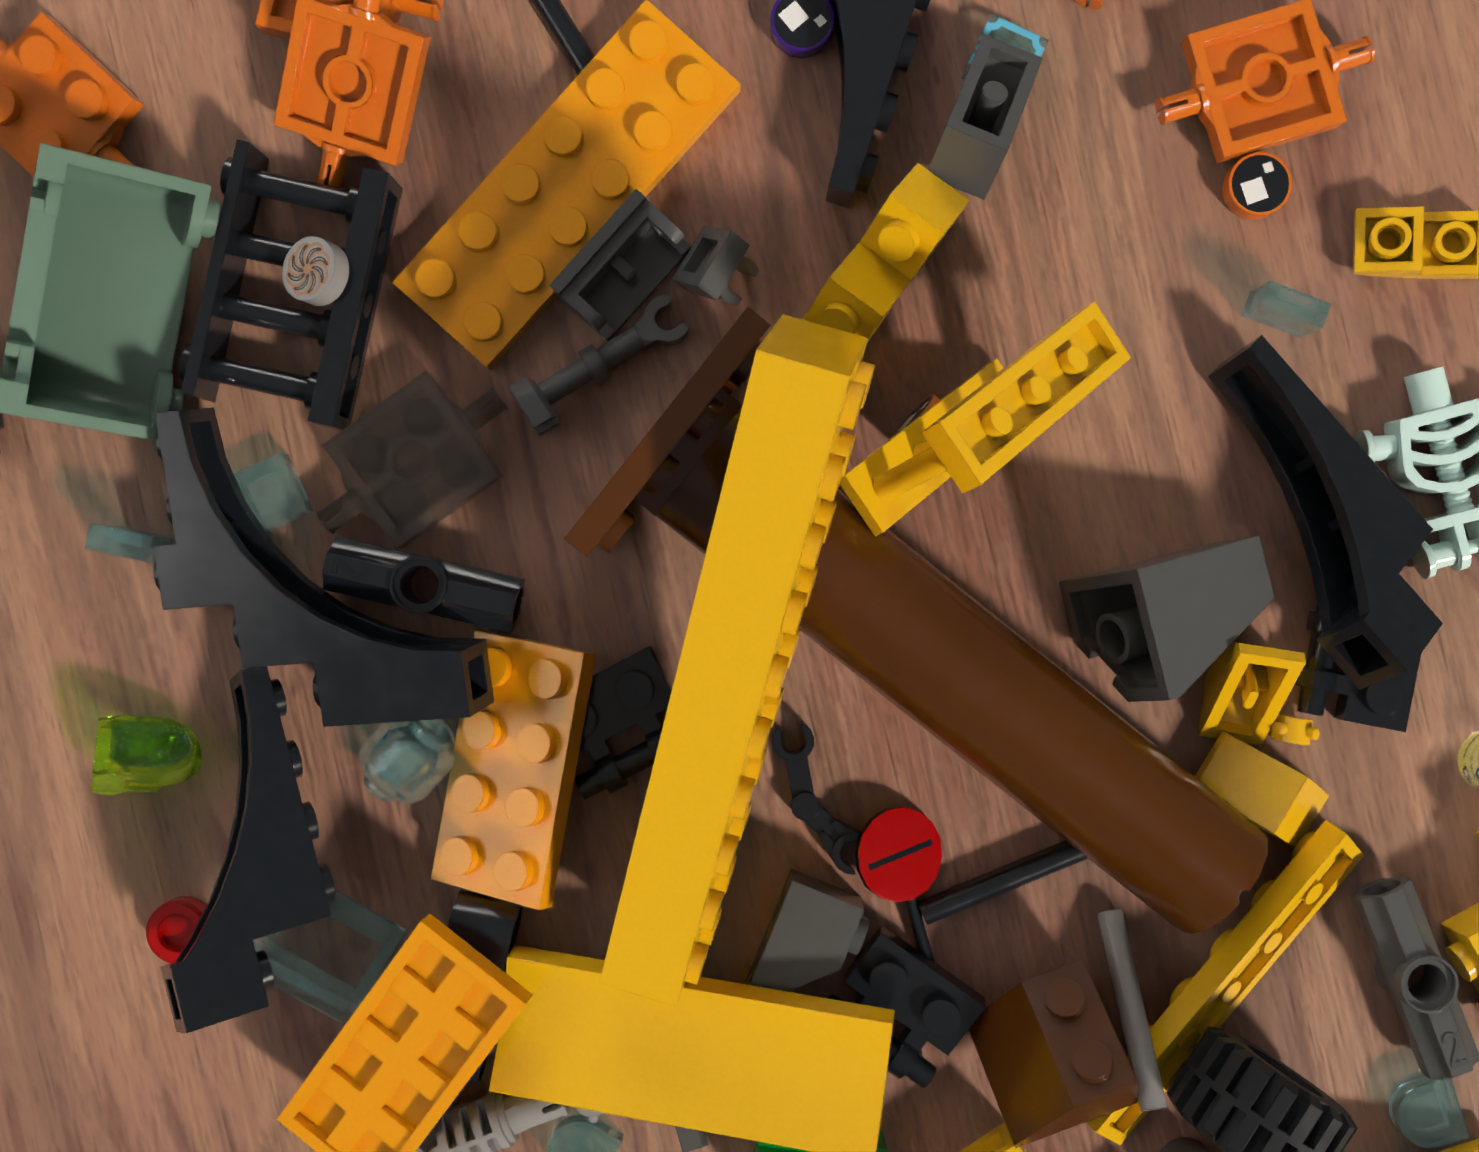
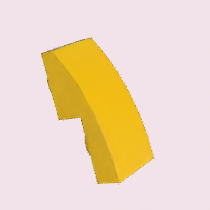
(1416, 243)

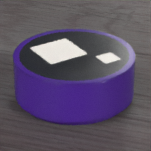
(802, 26)

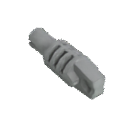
(489, 1123)

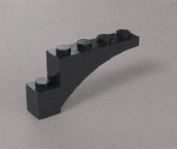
(870, 45)
(1347, 515)
(266, 875)

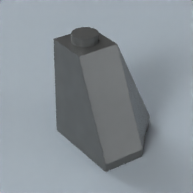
(1168, 614)

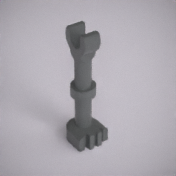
(593, 365)

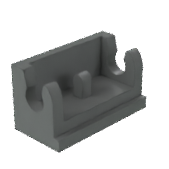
(621, 265)

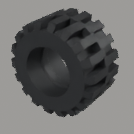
(1255, 1101)

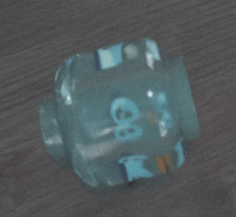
(407, 759)

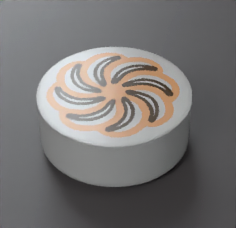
(315, 271)

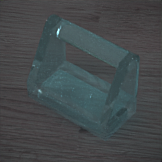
(317, 986)

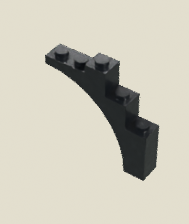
(282, 617)

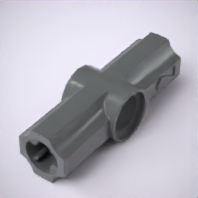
(1431, 1008)

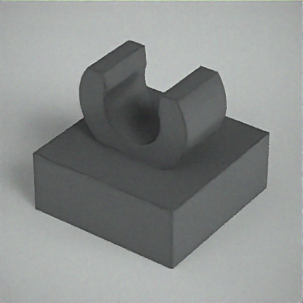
(711, 264)

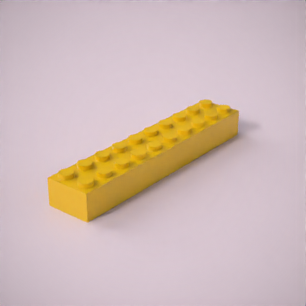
(737, 651)

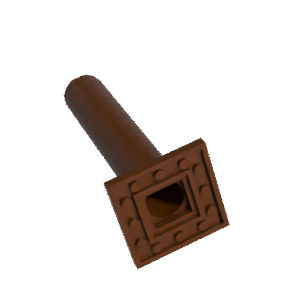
(956, 669)

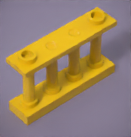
(985, 420)

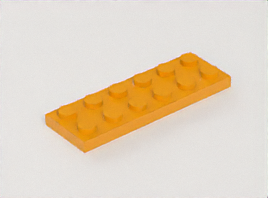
(561, 182)

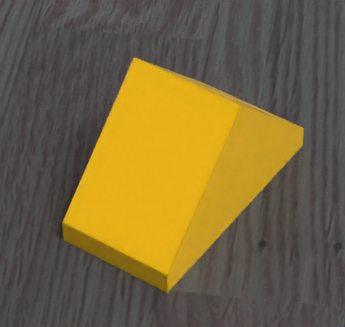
(1247, 691)
(1262, 788)

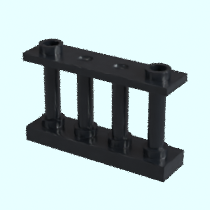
(341, 331)

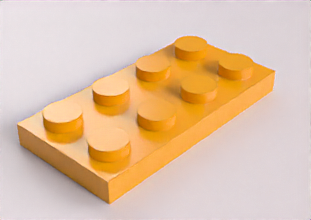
(515, 773)
(406, 1047)

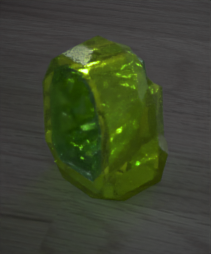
(142, 754)

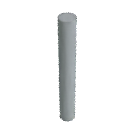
(1131, 1010)

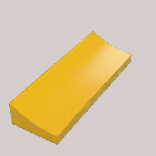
(717, 1063)

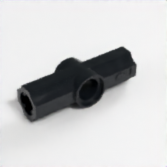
(386, 577)

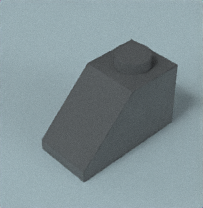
(985, 116)
(808, 934)

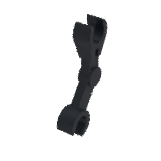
(806, 805)

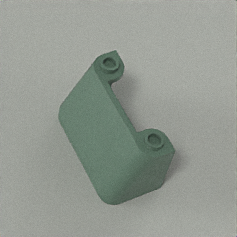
(101, 293)

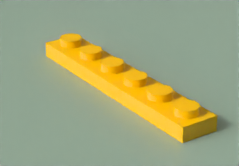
(1242, 958)

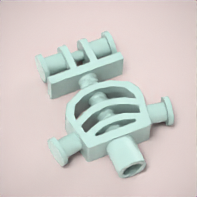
(1433, 410)

